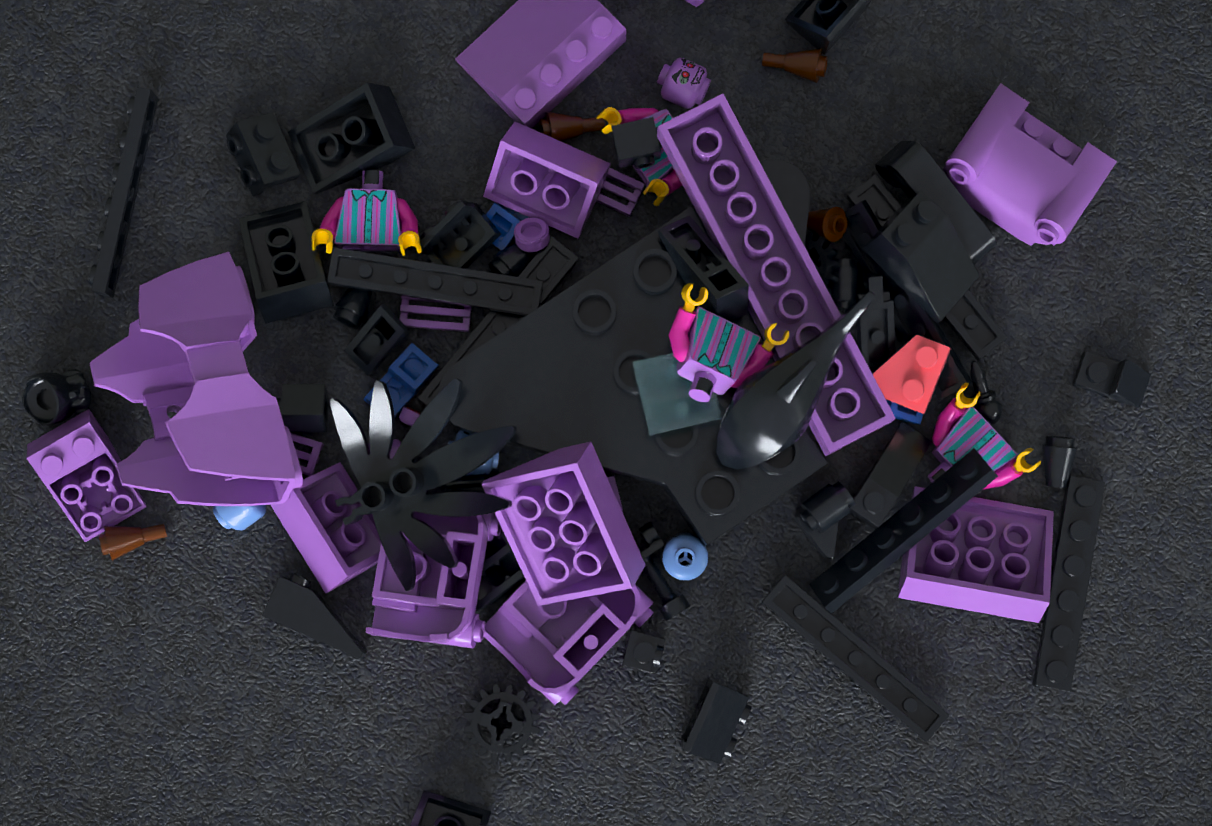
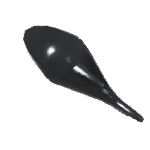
(779, 400)

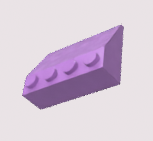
(541, 54)
(566, 526)
(984, 561)

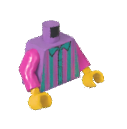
(661, 176)
(369, 220)
(714, 350)
(964, 428)

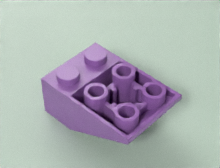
(82, 475)

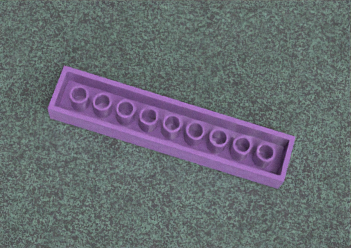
(765, 249)

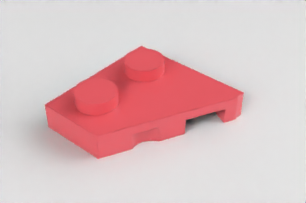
(913, 373)

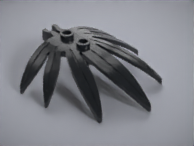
(400, 486)

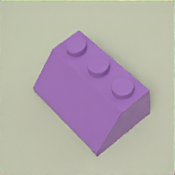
(546, 179)
(317, 528)

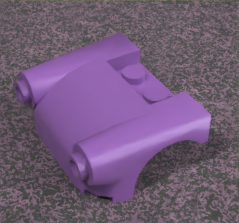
(1025, 171)
(443, 598)
(563, 639)

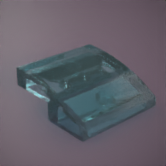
(667, 397)

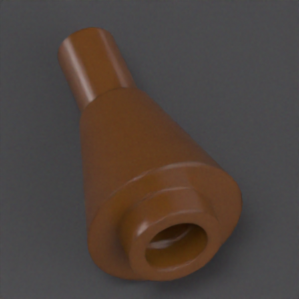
(805, 64)
(567, 126)
(828, 223)
(122, 540)

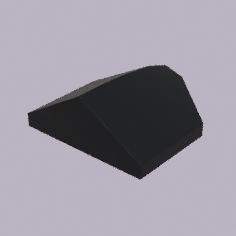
(499, 573)

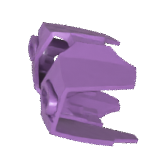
(190, 361)

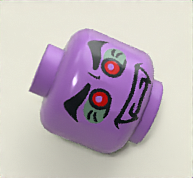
(684, 83)

